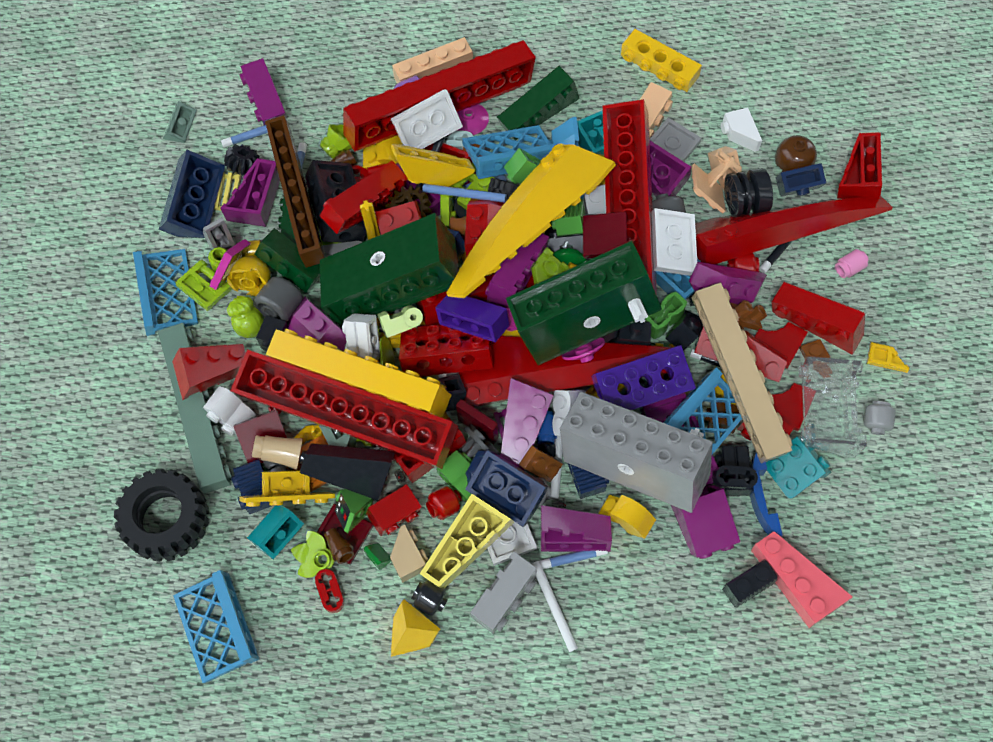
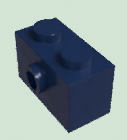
(801, 180)

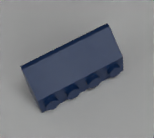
(191, 196)

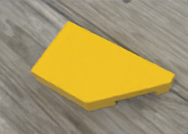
(885, 357)

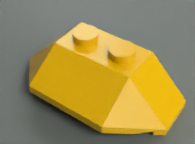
(431, 166)

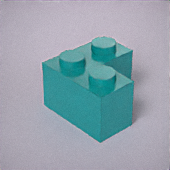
(591, 133)

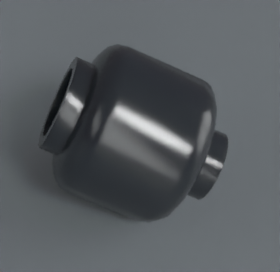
(429, 598)

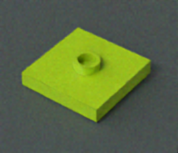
(447, 209)

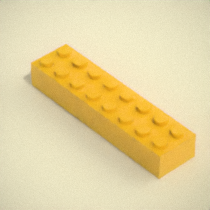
(360, 372)

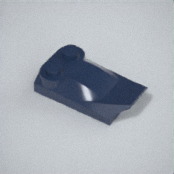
(505, 486)

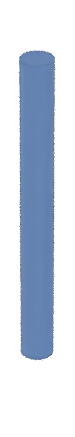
(466, 193)

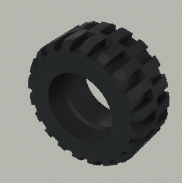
(145, 492)

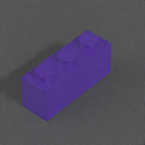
(473, 317)

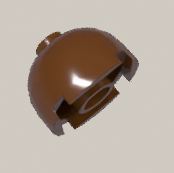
(795, 153)

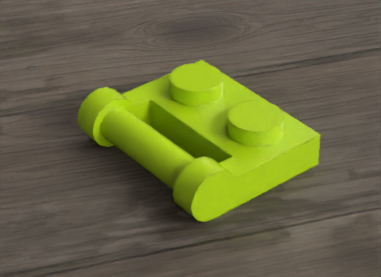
(199, 288)

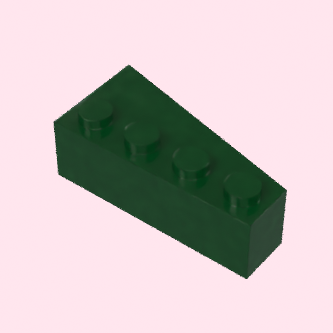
(540, 102)

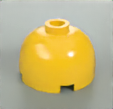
(249, 274)

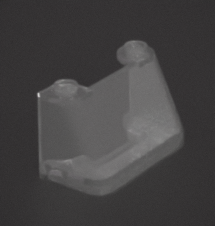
(831, 406)

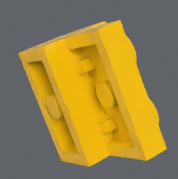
(380, 152)

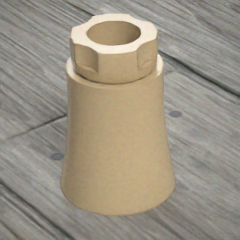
(278, 450)

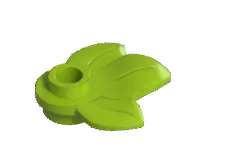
(310, 555)

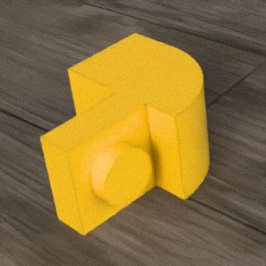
(629, 514)

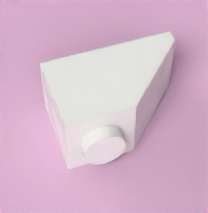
(741, 129)

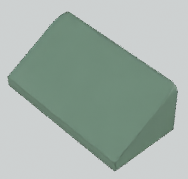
(180, 123)

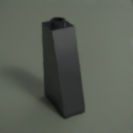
(348, 467)

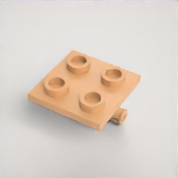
(706, 184)

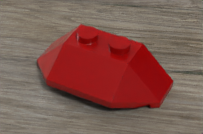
(477, 219)

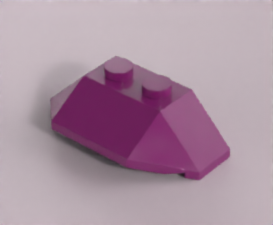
(739, 283)
(313, 322)

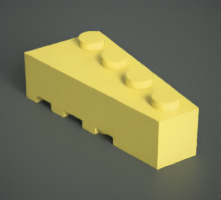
(465, 541)

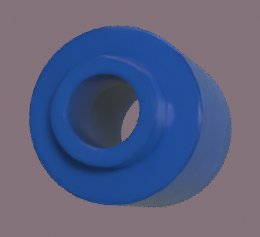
(546, 432)

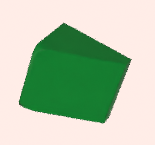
(377, 555)

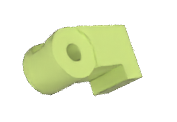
(400, 322)

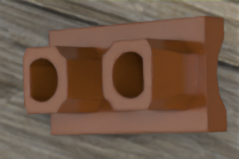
(749, 316)

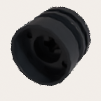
(748, 192)

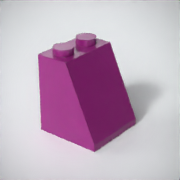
(709, 525)

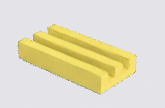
(229, 177)

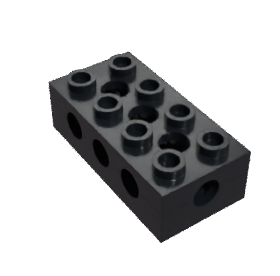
(327, 181)

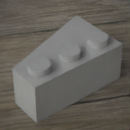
(505, 594)

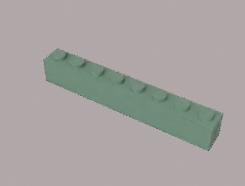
(198, 428)

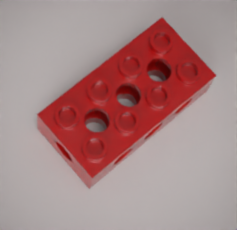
(443, 351)

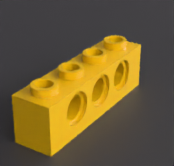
(660, 60)

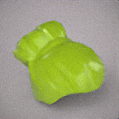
(334, 141)
(245, 317)

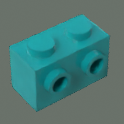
(275, 531)

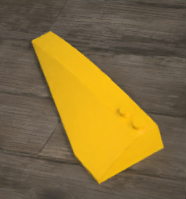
(528, 212)

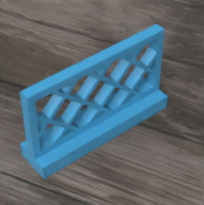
(493, 164)
(146, 290)
(694, 401)
(235, 622)

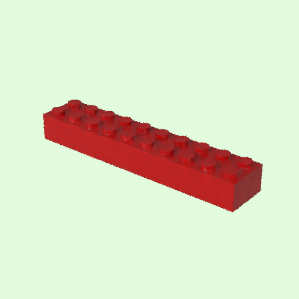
(466, 83)
(629, 182)
(345, 409)

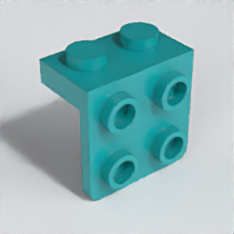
(798, 468)

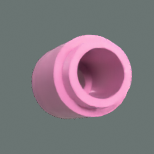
(851, 263)

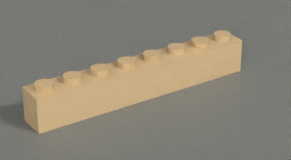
(742, 373)

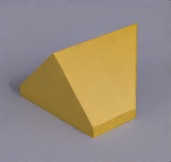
(411, 630)

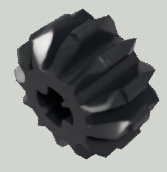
(240, 159)

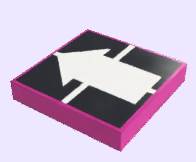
(227, 262)

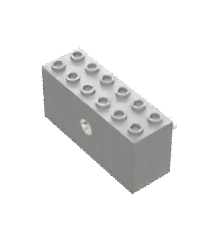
(636, 451)

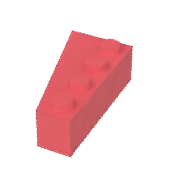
(802, 583)

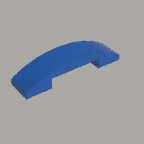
(769, 522)

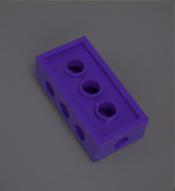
(649, 367)

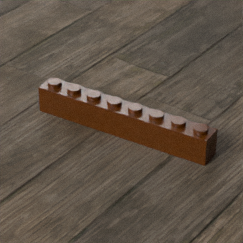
(295, 191)

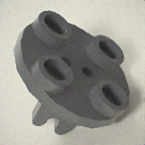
(476, 442)

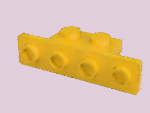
(285, 486)

